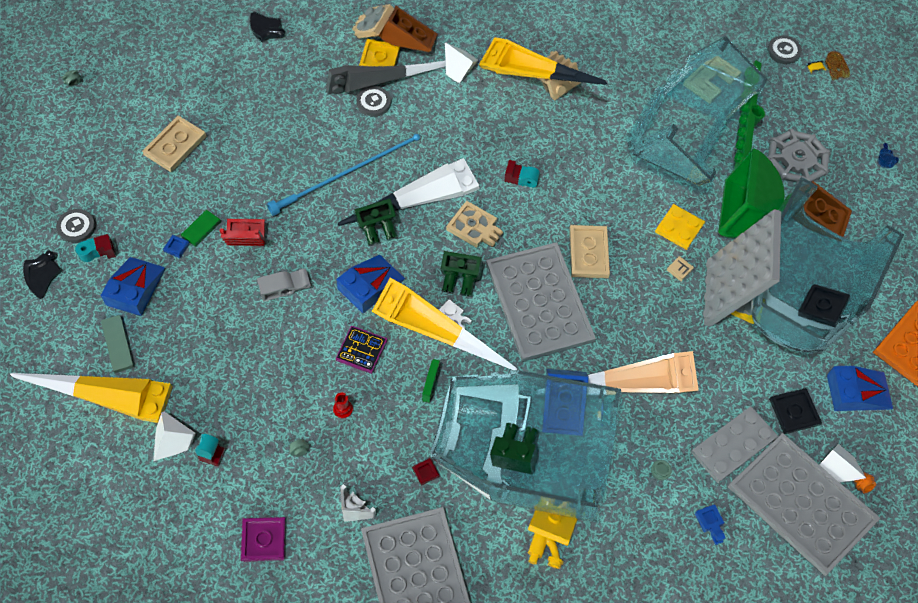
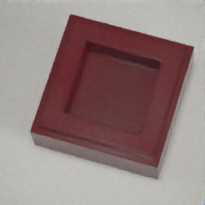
(425, 471)

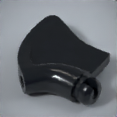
(265, 27)
(40, 273)

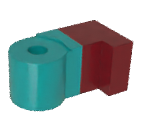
(521, 175)
(95, 248)
(209, 450)

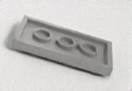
(734, 444)

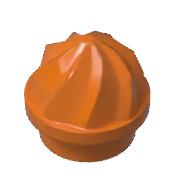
(866, 484)

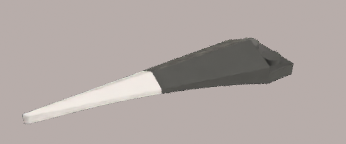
(358, 77)

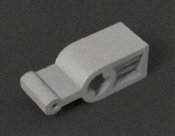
(282, 284)

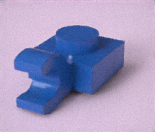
(711, 520)

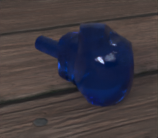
(886, 158)

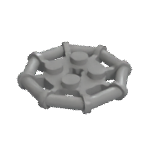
(794, 163)

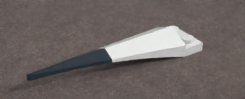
(441, 184)

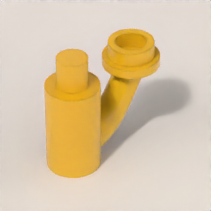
(537, 549)

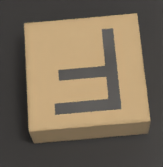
(680, 268)

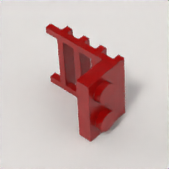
(244, 232)

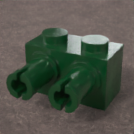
(370, 215)
(461, 266)
(515, 454)

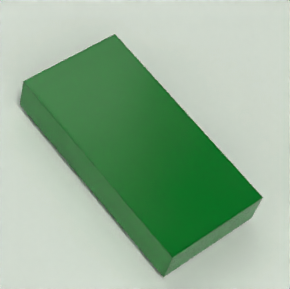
(201, 228)
(430, 381)

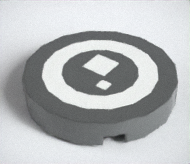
(784, 49)
(373, 101)
(75, 225)

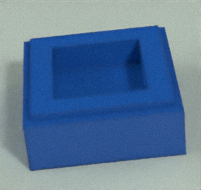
(176, 246)

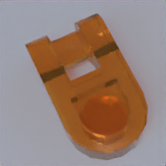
(836, 60)

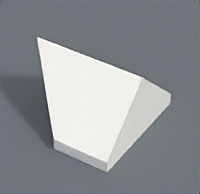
(458, 62)
(171, 437)
(842, 465)
(353, 507)

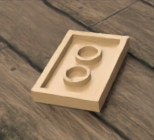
(174, 143)
(589, 251)

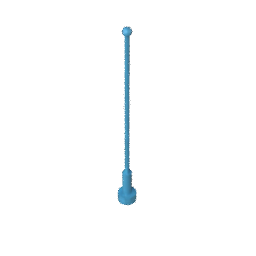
(274, 206)

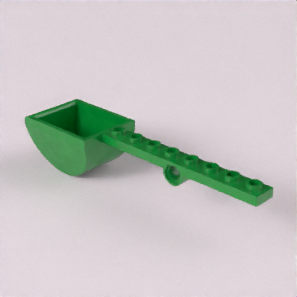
(754, 184)

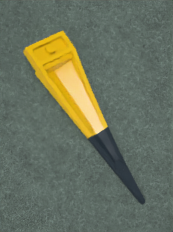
(512, 59)

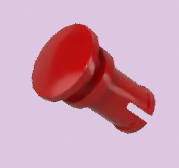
(342, 406)

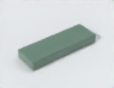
(117, 344)

